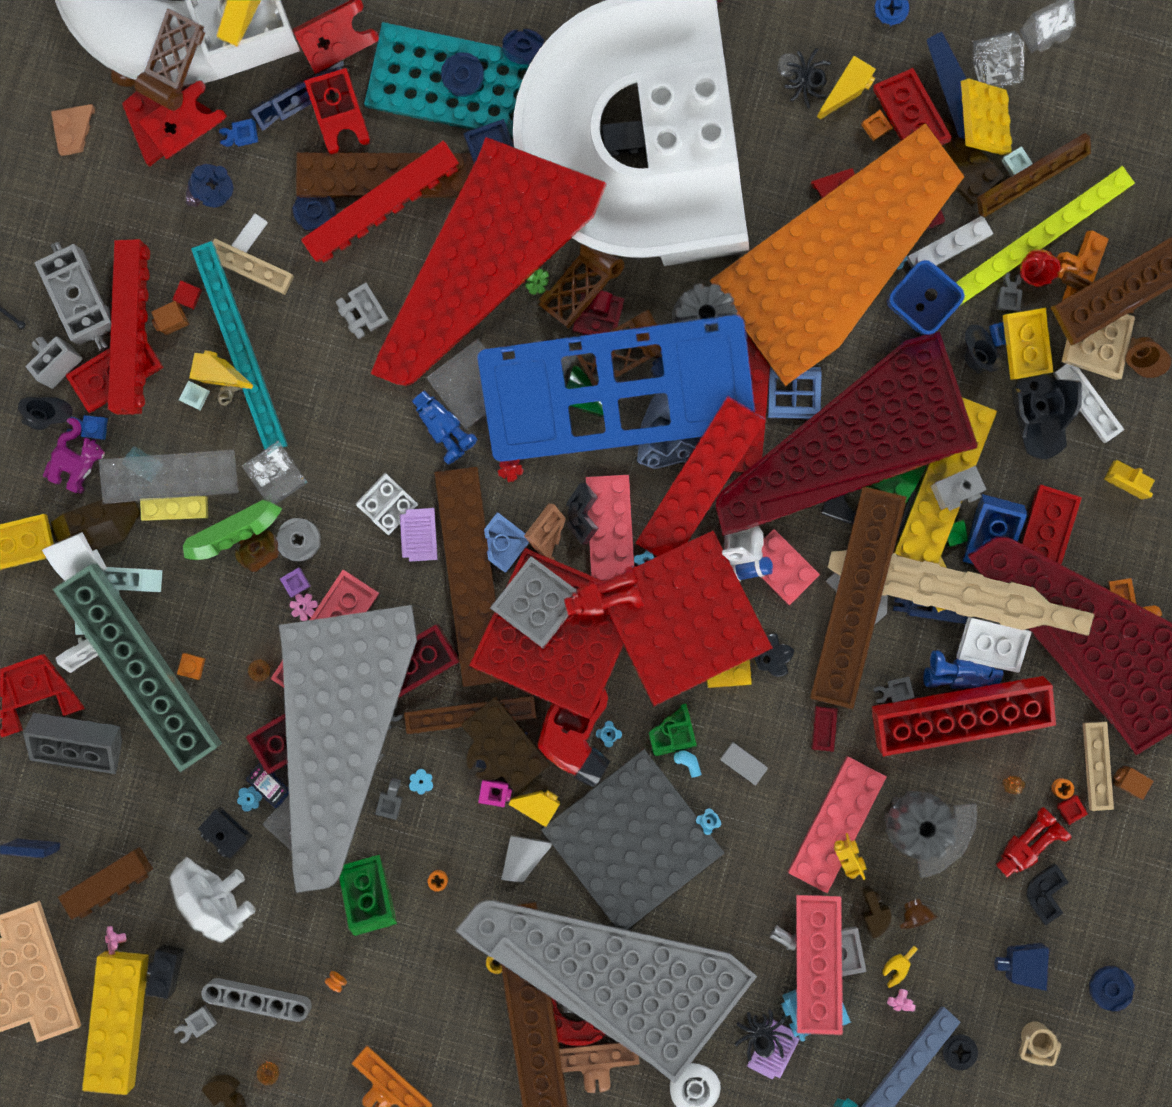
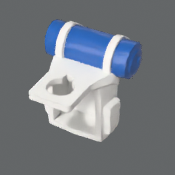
(746, 555)

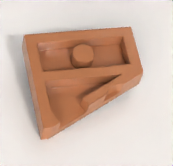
(71, 128)
(546, 531)

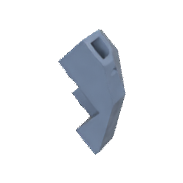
(668, 452)

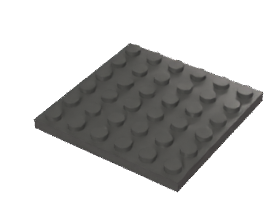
(632, 841)

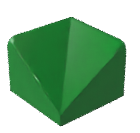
(957, 534)

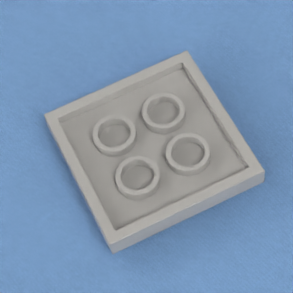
(535, 602)

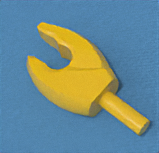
(899, 963)

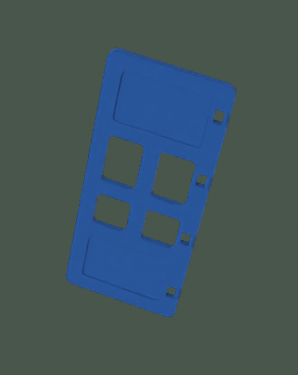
(531, 404)

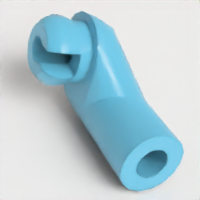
(688, 760)

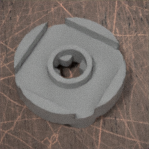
(304, 528)

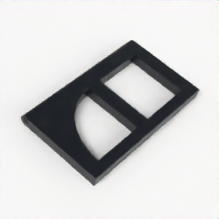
(839, 509)

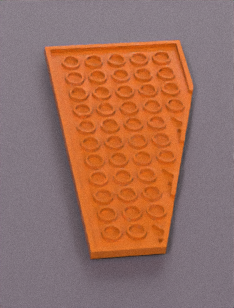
(829, 263)

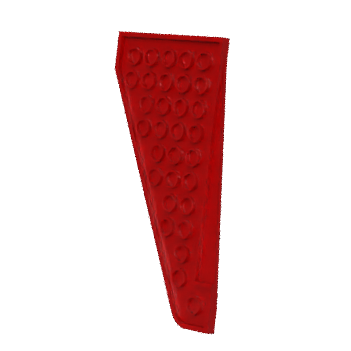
(496, 236)

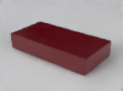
(824, 728)

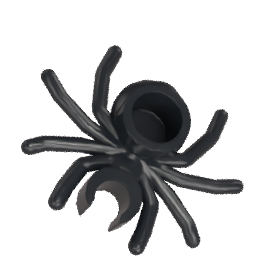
(807, 77)
(762, 1035)

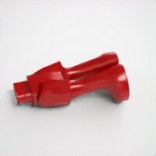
(589, 598)
(1021, 856)

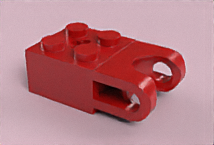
(337, 28)
(340, 115)
(189, 121)

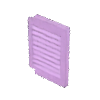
(418, 534)
(774, 1064)

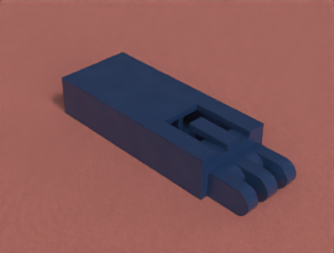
(912, 610)

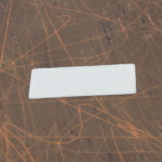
(250, 233)

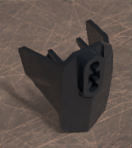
(1058, 405)

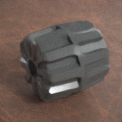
(704, 304)
(920, 825)

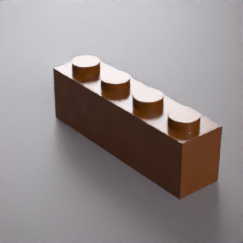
(105, 883)

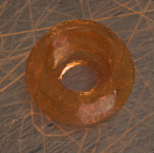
(252, 670)
(1014, 785)
(265, 1079)

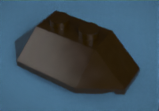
(99, 522)

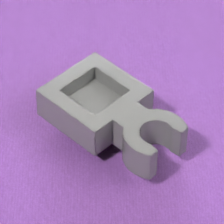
(197, 1023)

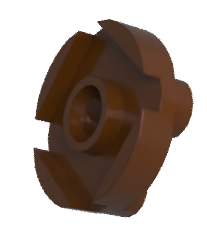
(267, 551)

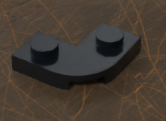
(579, 521)
(1040, 891)

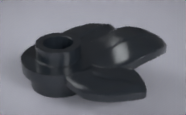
(776, 657)

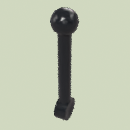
(20, 324)

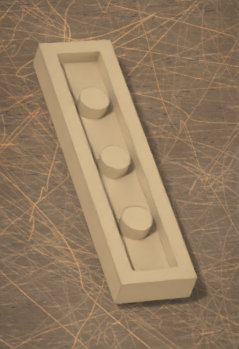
(253, 268)
(1098, 766)

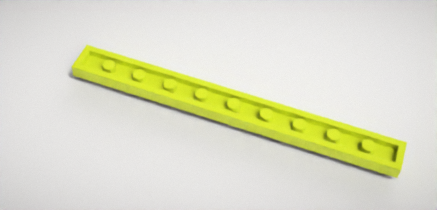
(1045, 232)

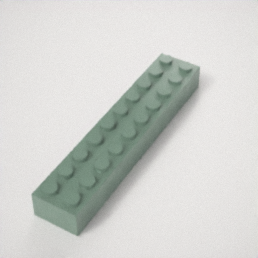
(137, 666)

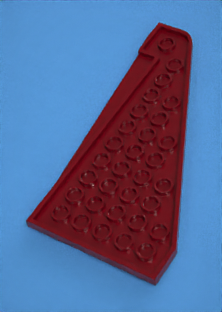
(877, 428)
(1122, 661)

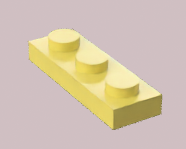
(175, 508)

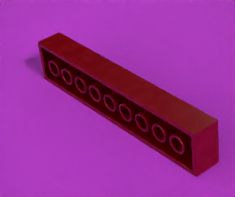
(430, 658)

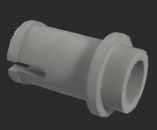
(784, 938)

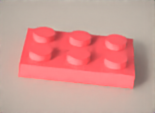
(790, 570)

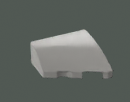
(522, 857)

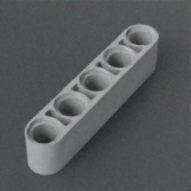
(246, 1001)

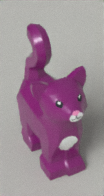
(67, 460)

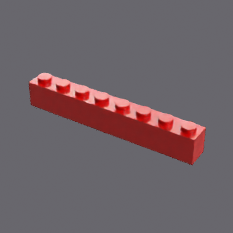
(380, 202)
(128, 327)

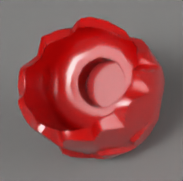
(1039, 267)

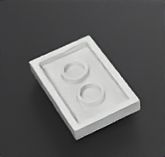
(993, 644)

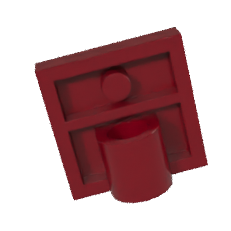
(600, 315)

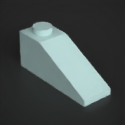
(134, 579)

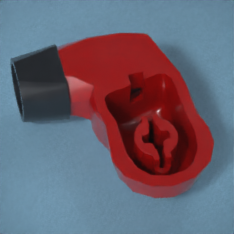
(566, 745)

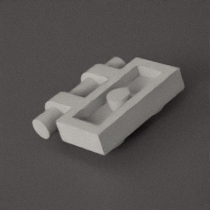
(368, 307)

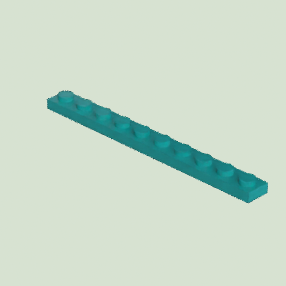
(238, 344)

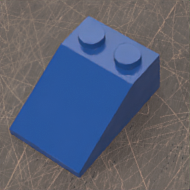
(994, 519)

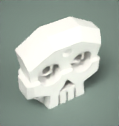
(208, 900)

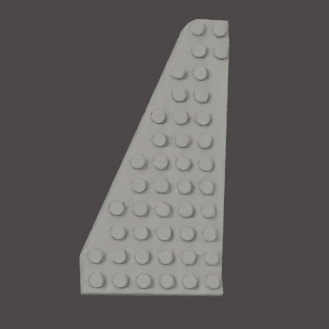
(338, 709)
(633, 986)

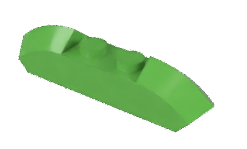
(231, 530)

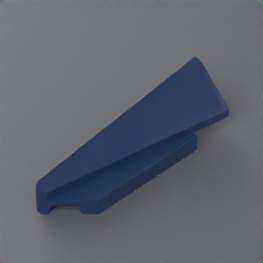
(950, 77)
(287, 102)

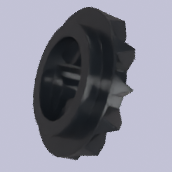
(967, 1059)

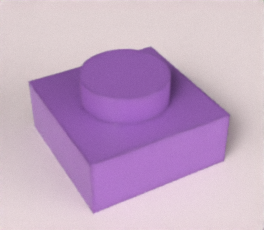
(295, 582)

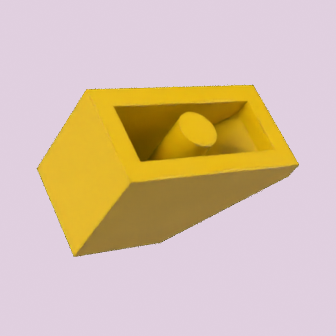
(537, 805)

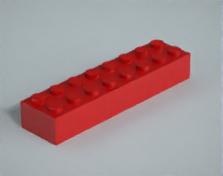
(964, 715)

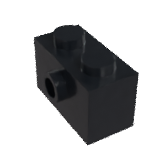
(623, 138)
(224, 833)
(164, 971)

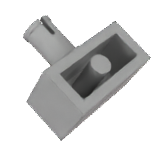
(53, 361)
(957, 488)

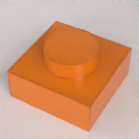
(876, 125)
(191, 666)

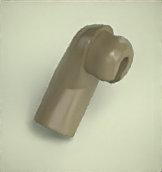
(226, 394)

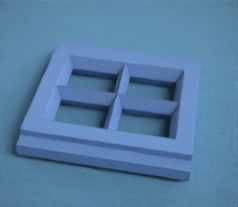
(792, 411)

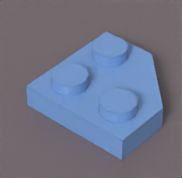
(504, 542)

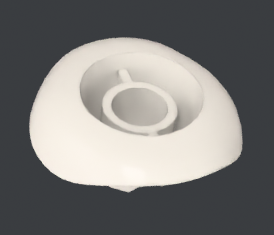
(696, 1087)

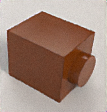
(169, 318)
(1132, 782)

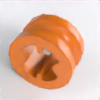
(1067, 792)
(442, 875)
(335, 981)

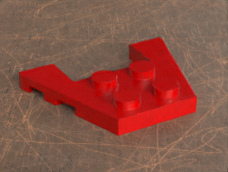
(137, 108)
(29, 683)

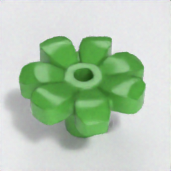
(536, 281)

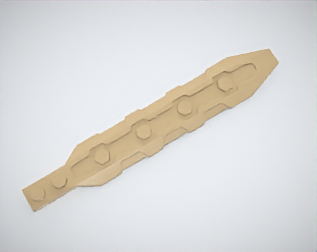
(974, 595)

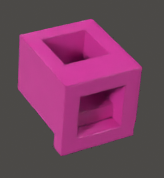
(487, 796)

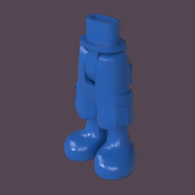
(441, 424)
(959, 674)

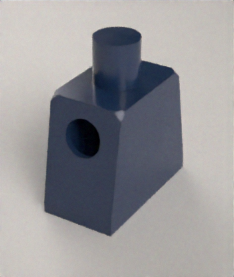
(1025, 965)

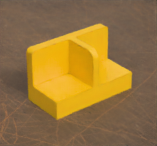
(1130, 479)

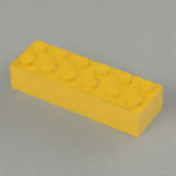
(115, 1022)

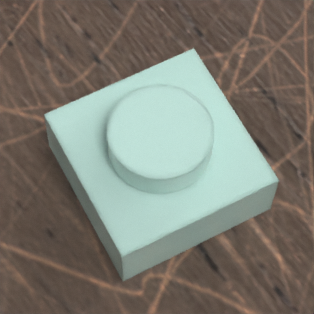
(1016, 161)
(194, 395)

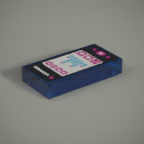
(268, 786)

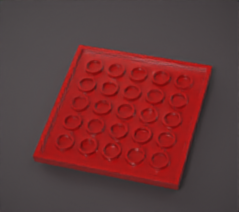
(691, 620)
(571, 665)

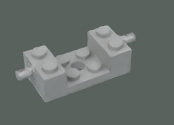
(86, 315)

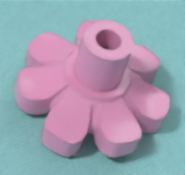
(307, 604)
(113, 939)
(901, 1002)

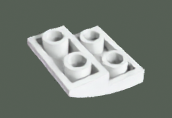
(385, 503)
(72, 556)

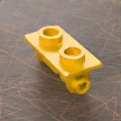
(848, 850)

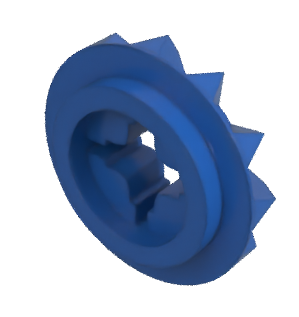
(884, 14)

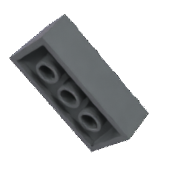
(73, 743)

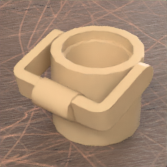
(1041, 1043)

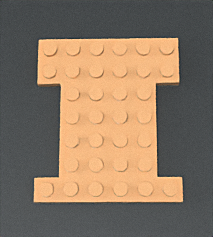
(32, 976)

